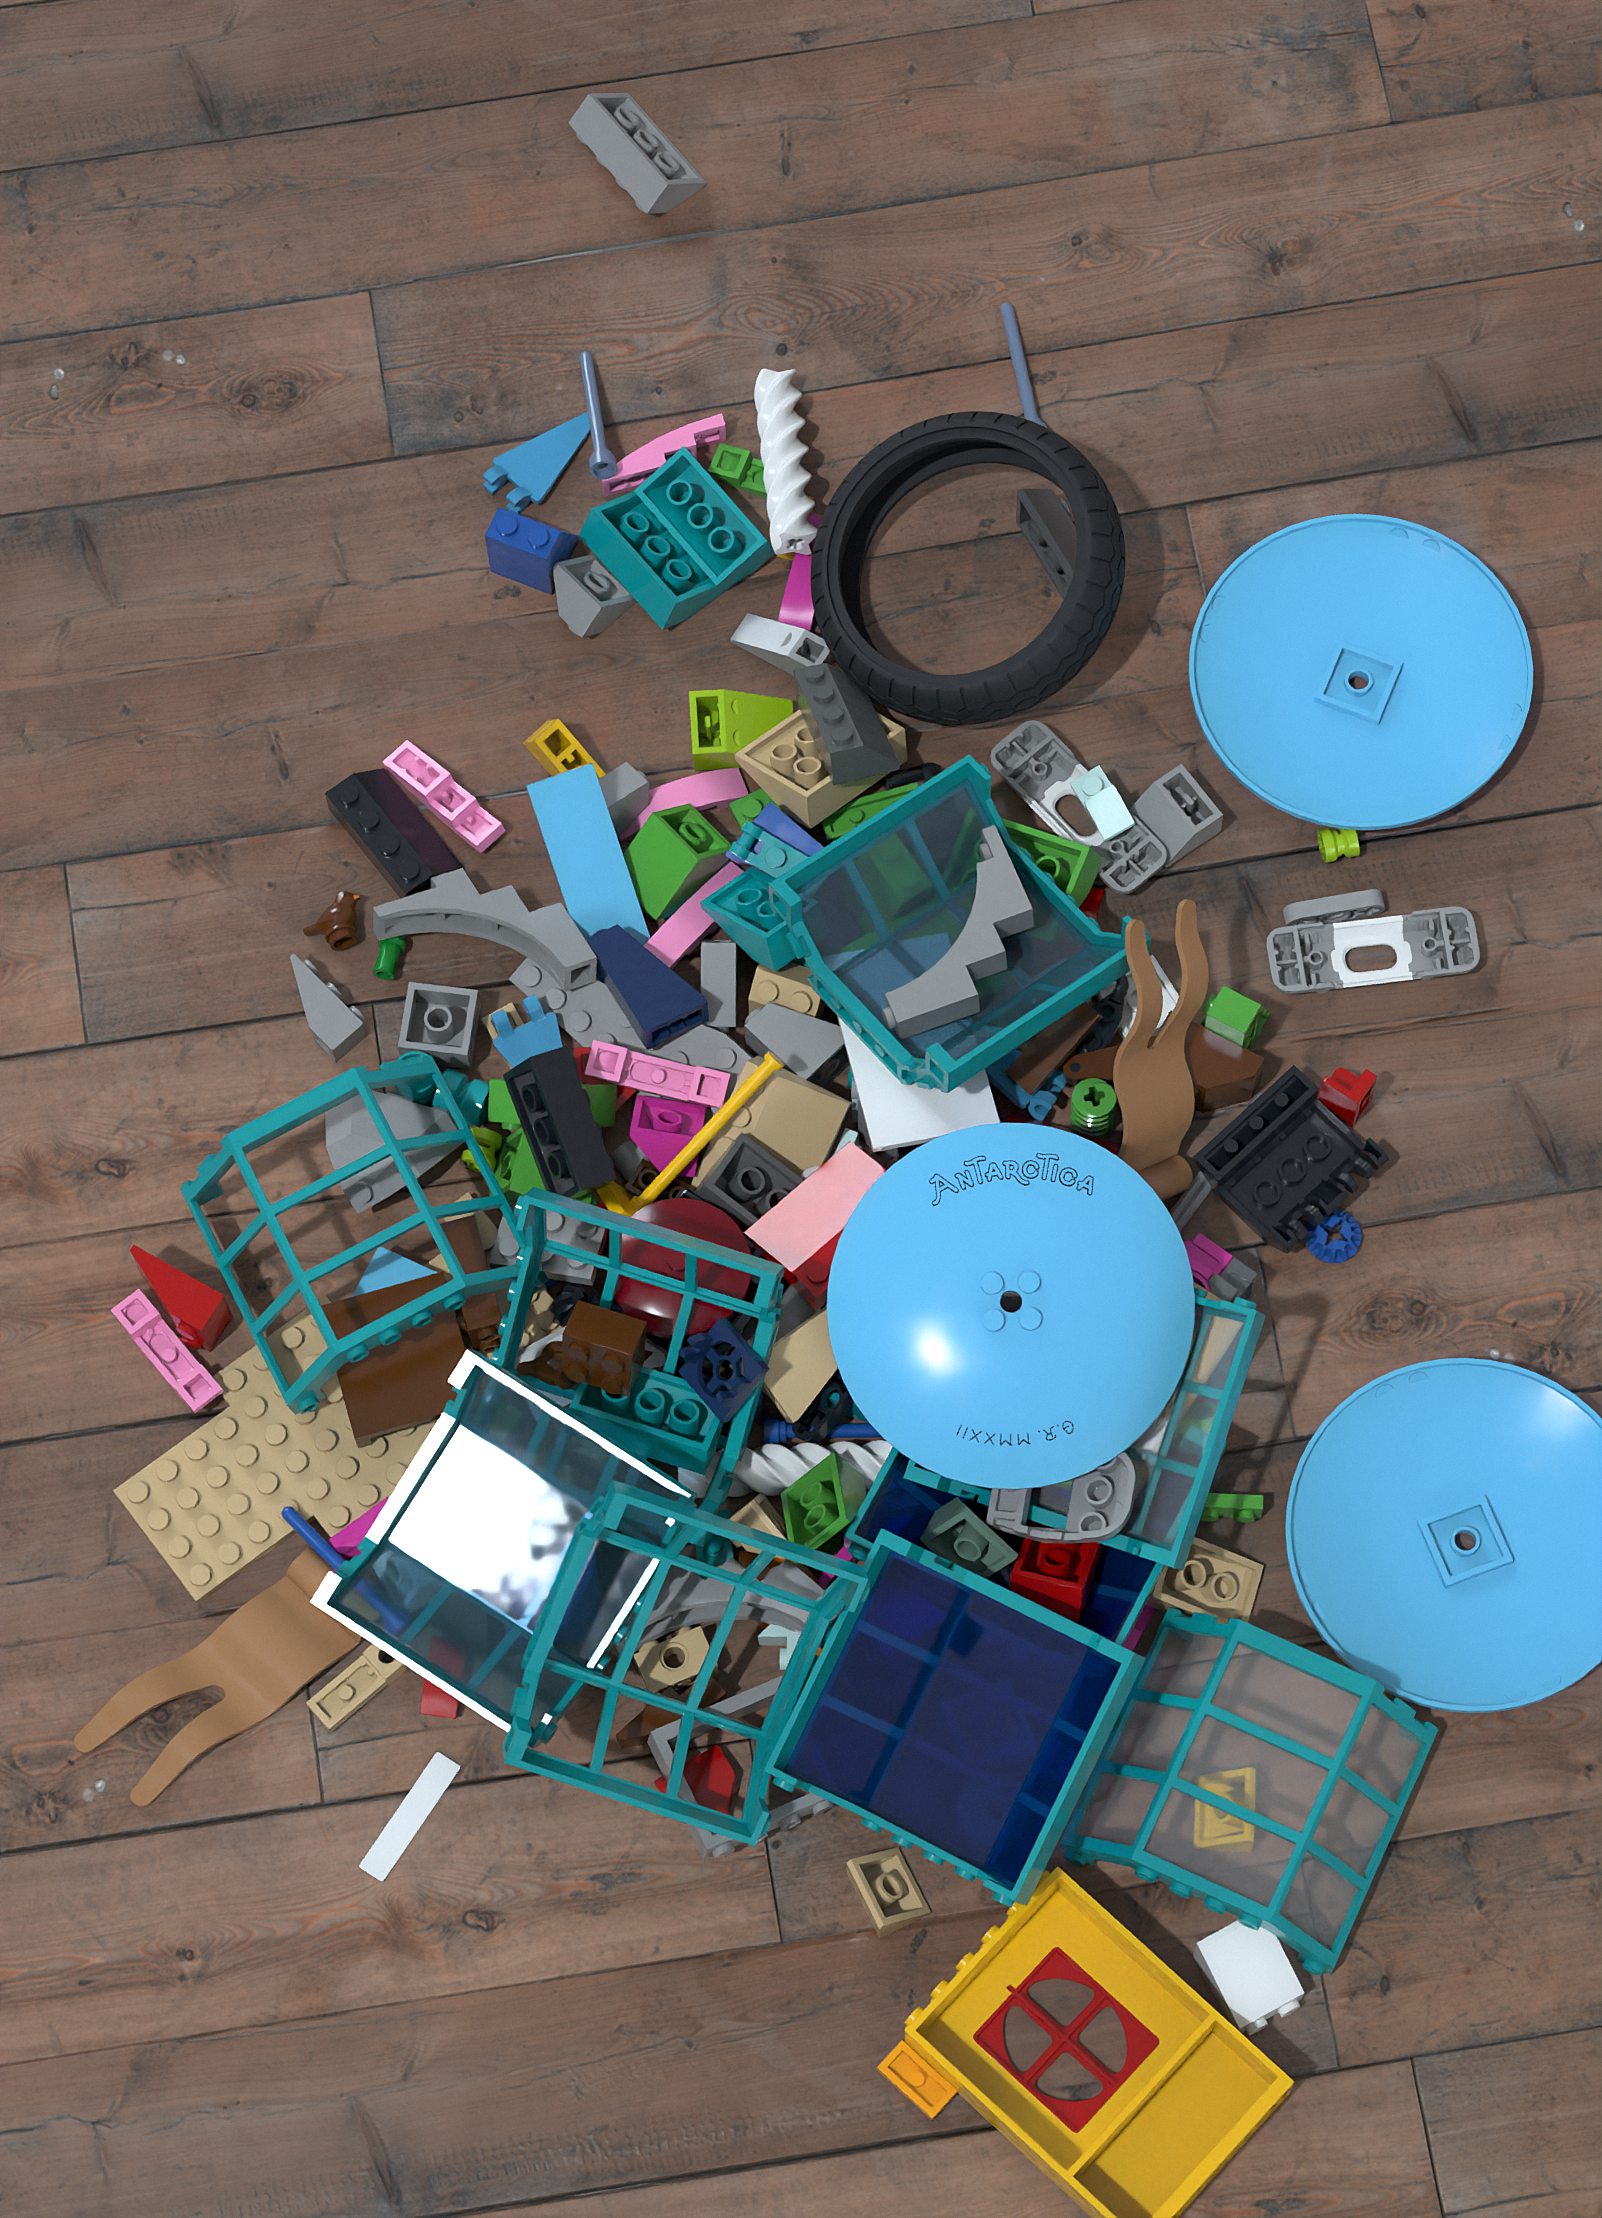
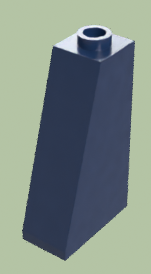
(645, 988)

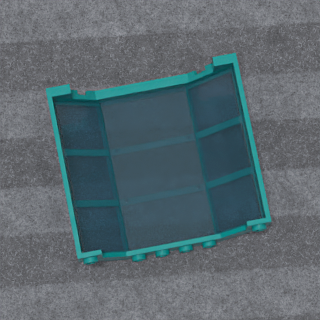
(895, 902)
(477, 1540)

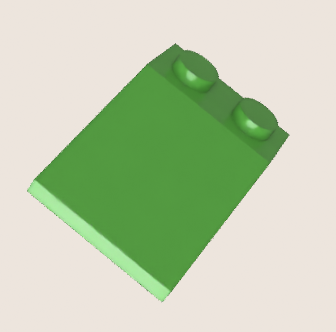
(822, 1501)

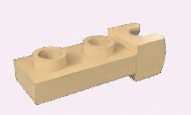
(354, 1687)

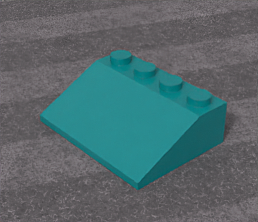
(648, 560)

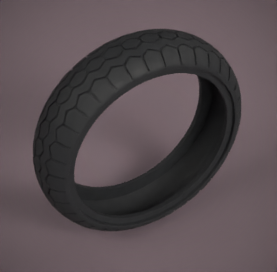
(885, 479)

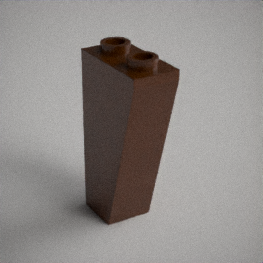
(480, 1310)

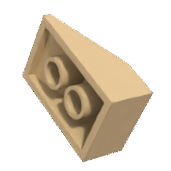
(1210, 1584)

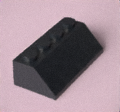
(390, 831)
(560, 1124)

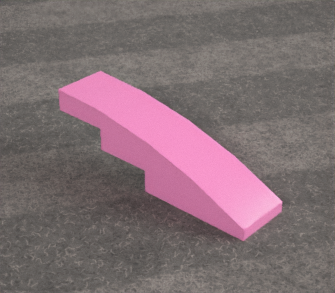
(646, 460)
(444, 796)
(690, 922)

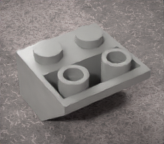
(1178, 813)

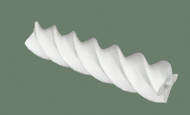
(781, 459)
(775, 1467)

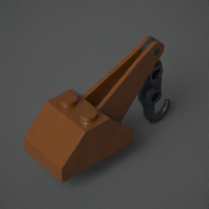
(1218, 1067)

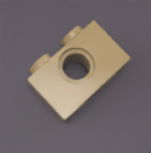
(652, 1656)

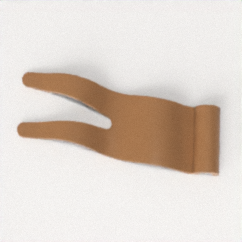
(1155, 1080)
(254, 1656)

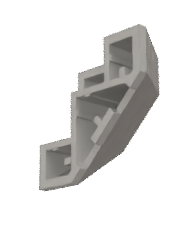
(354, 1134)

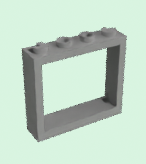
(735, 1707)

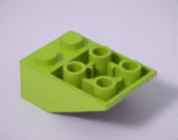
(728, 722)

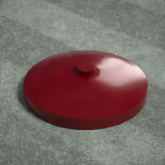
(661, 1306)

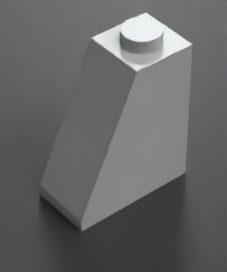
(625, 794)
(720, 982)

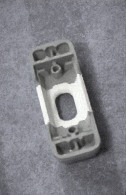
(1041, 773)
(1425, 944)

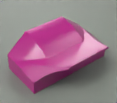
(348, 1539)

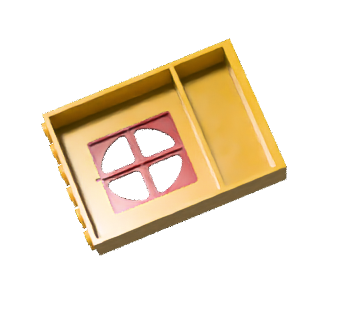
(1159, 2124)

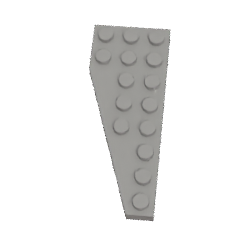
(594, 1014)

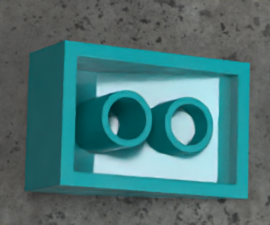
(747, 918)

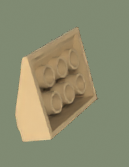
(794, 775)
(785, 1118)

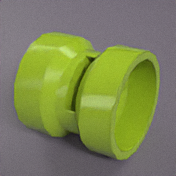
(1335, 843)
(489, 1143)

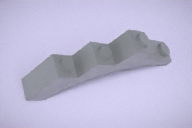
(500, 916)
(692, 1600)

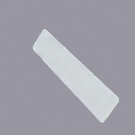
(409, 1816)

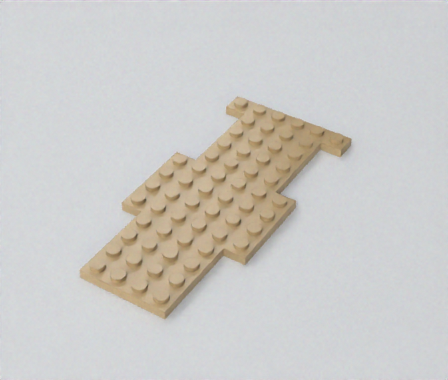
(222, 1489)

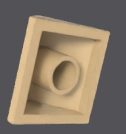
(887, 1890)

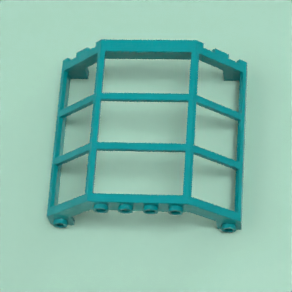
(532, 1218)
(306, 1391)
(847, 1590)

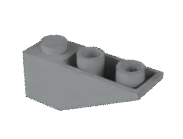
(781, 643)
(329, 1019)

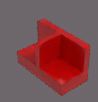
(1347, 1094)

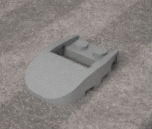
(1096, 1512)

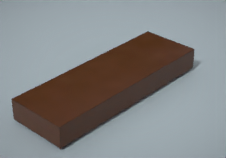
(1052, 1048)

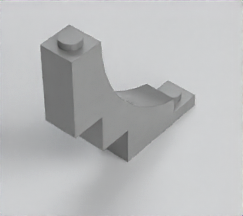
(947, 988)

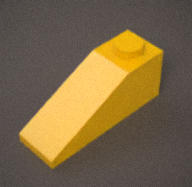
(558, 749)

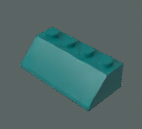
(704, 519)
(657, 1420)

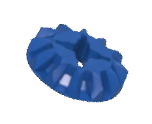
(1337, 1250)

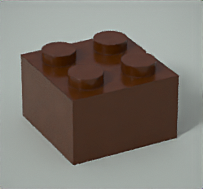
(603, 1348)

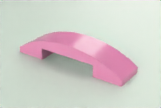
(700, 790)
(657, 1075)
(166, 1351)

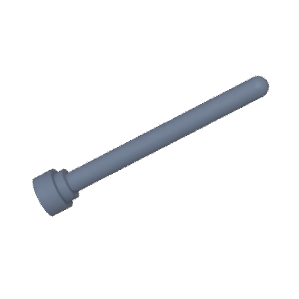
(1019, 364)
(602, 461)

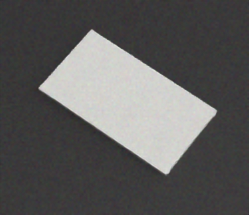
(912, 1115)

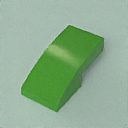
(738, 469)

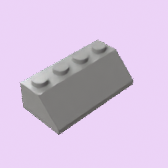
(635, 151)

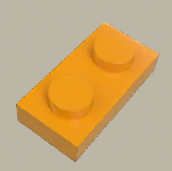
(917, 2080)

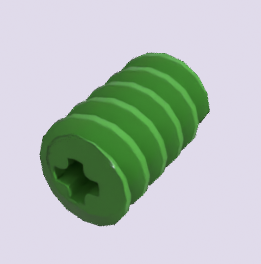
(1093, 1107)

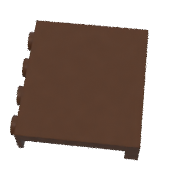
(402, 1380)

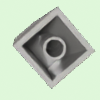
(800, 1041)

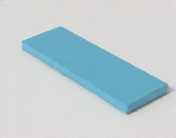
(586, 853)

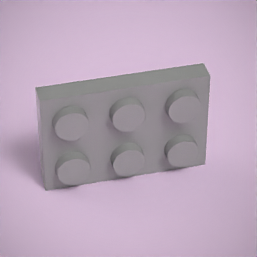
(559, 1229)

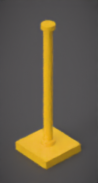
(622, 1202)

